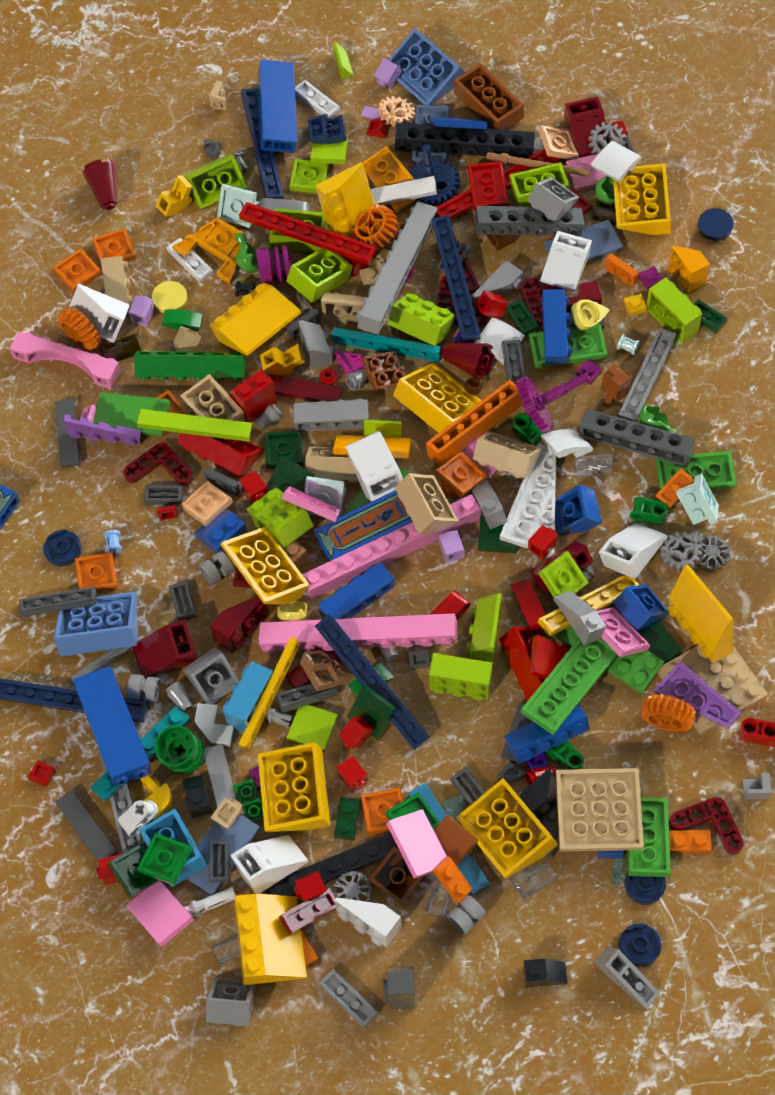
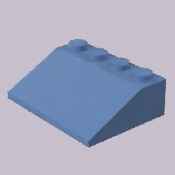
(425, 68)
(98, 627)

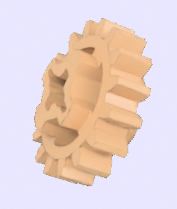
(396, 110)

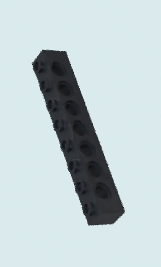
(463, 140)

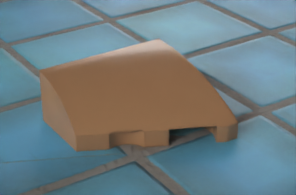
(323, 671)

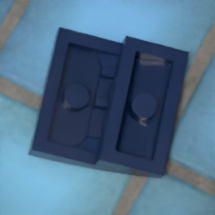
(327, 131)

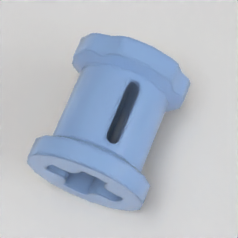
(112, 541)

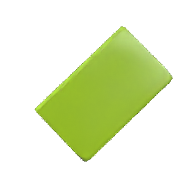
(342, 61)
(387, 428)

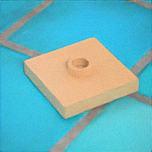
(558, 142)
(206, 503)

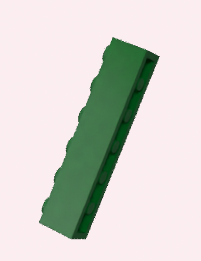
(189, 364)

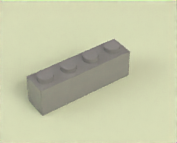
(330, 415)

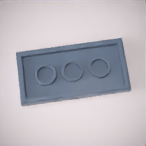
(422, 116)
(603, 240)
(239, 834)

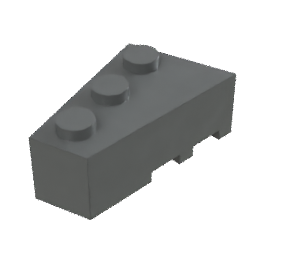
(399, 987)

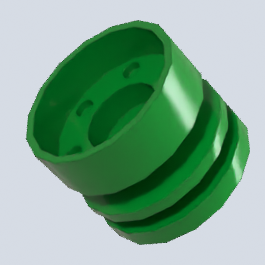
(177, 740)

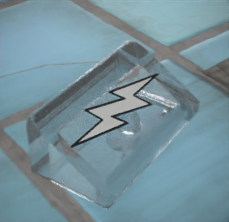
(593, 465)

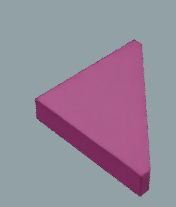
(349, 361)

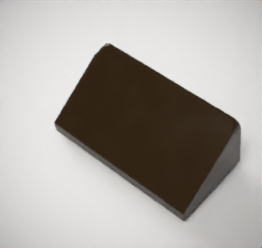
(604, 212)
(121, 348)

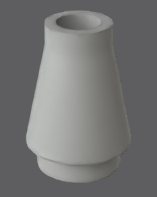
(356, 379)
(269, 416)
(179, 696)

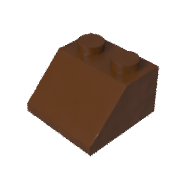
(394, 876)

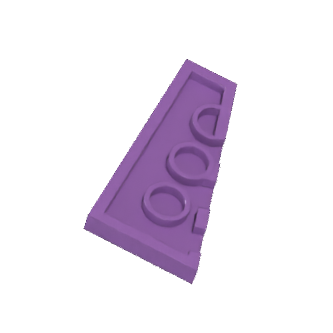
(101, 430)
(688, 686)

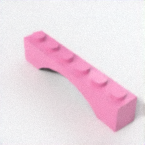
(31, 349)

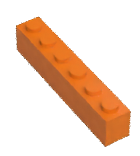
(474, 423)

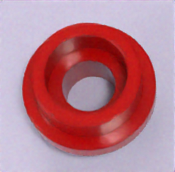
(328, 380)

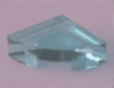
(453, 806)
(617, 871)

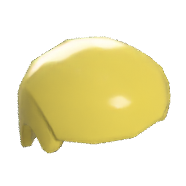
(293, 611)

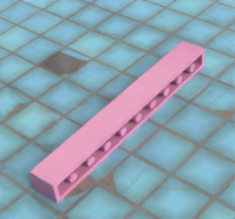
(383, 550)
(364, 632)

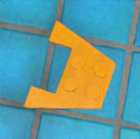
(217, 239)

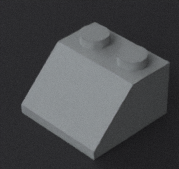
(552, 198)
(315, 344)
(211, 676)
(230, 1002)

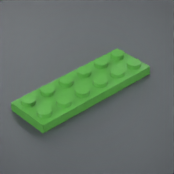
(633, 670)
(568, 684)

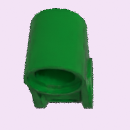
(529, 433)
(648, 510)
(564, 754)

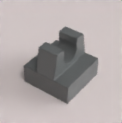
(418, 656)

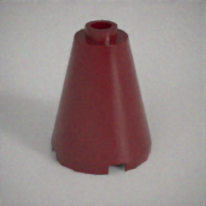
(103, 182)
(470, 357)

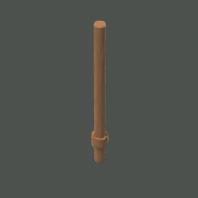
(505, 158)

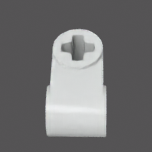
(137, 816)

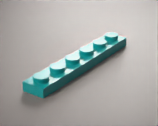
(385, 344)
(176, 717)

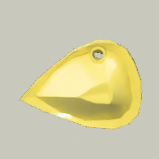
(587, 314)

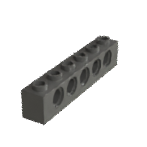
(525, 221)
(637, 437)

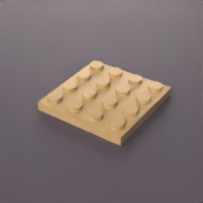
(727, 677)
(599, 810)

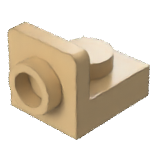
(217, 96)
(369, 274)
(227, 813)

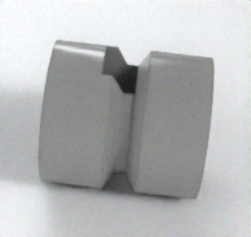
(210, 571)
(143, 688)
(464, 916)

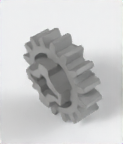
(600, 140)
(684, 543)

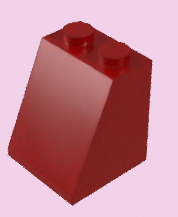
(254, 395)

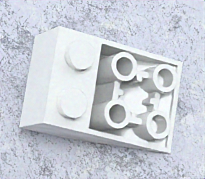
(566, 261)
(102, 311)
(374, 466)
(631, 549)
(268, 862)
(371, 918)

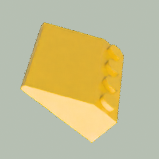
(344, 199)
(643, 200)
(254, 319)
(434, 396)
(266, 567)
(701, 616)
(294, 788)
(506, 829)
(264, 944)

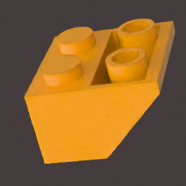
(689, 268)

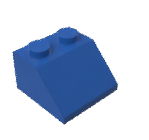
(577, 511)
(221, 529)
(640, 607)

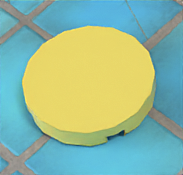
(169, 296)

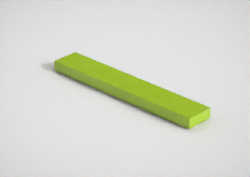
(194, 425)

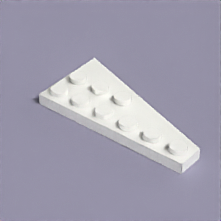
(533, 503)

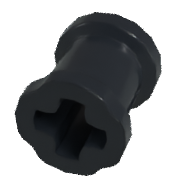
(244, 288)

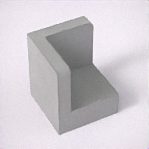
(757, 788)

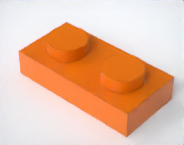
(621, 269)
(668, 492)
(690, 841)
(452, 879)

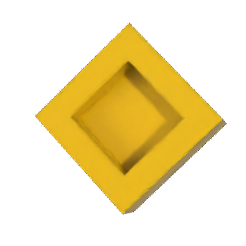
(635, 305)

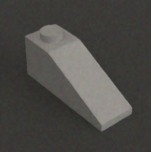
(501, 282)
(489, 504)
(581, 617)
(626, 976)

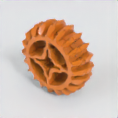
(377, 223)
(79, 329)
(668, 713)

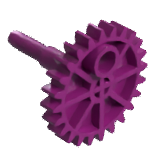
(536, 404)

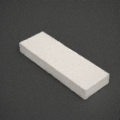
(316, 100)
(192, 263)

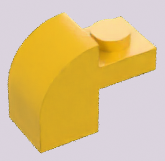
(177, 199)
(282, 363)
(159, 794)

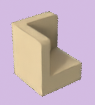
(186, 340)

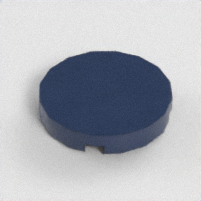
(715, 224)
(62, 548)
(644, 889)
(640, 944)

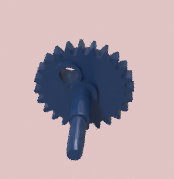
(445, 176)

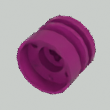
(273, 265)

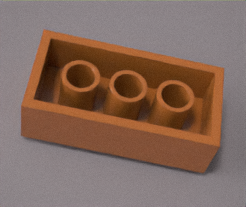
(488, 98)

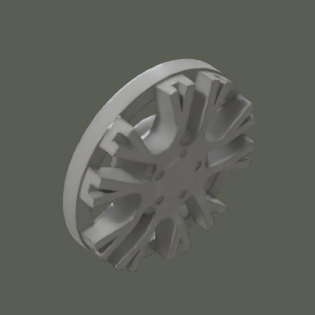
(713, 552)
(352, 889)

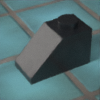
(541, 794)
(197, 796)
(544, 972)

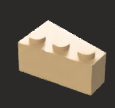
(116, 280)

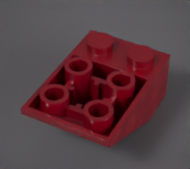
(581, 120)
(237, 623)
(165, 650)

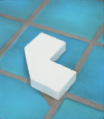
(214, 733)

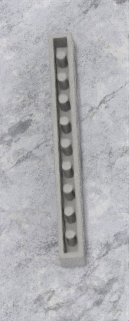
(396, 268)

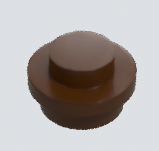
(473, 386)

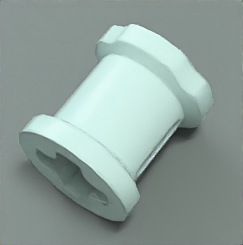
(628, 344)

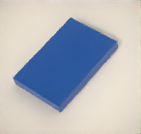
(458, 122)

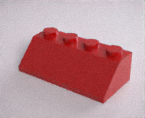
(225, 453)
(518, 649)

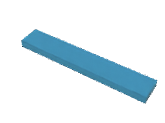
(468, 866)

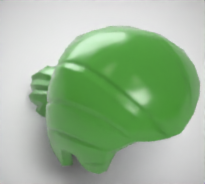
(605, 190)
(246, 255)
(650, 416)

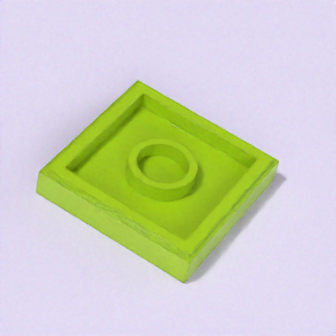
(329, 153)
(307, 175)
(563, 575)
(311, 726)

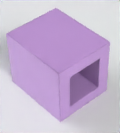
(387, 73)
(141, 310)
(451, 546)

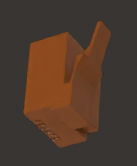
(615, 384)

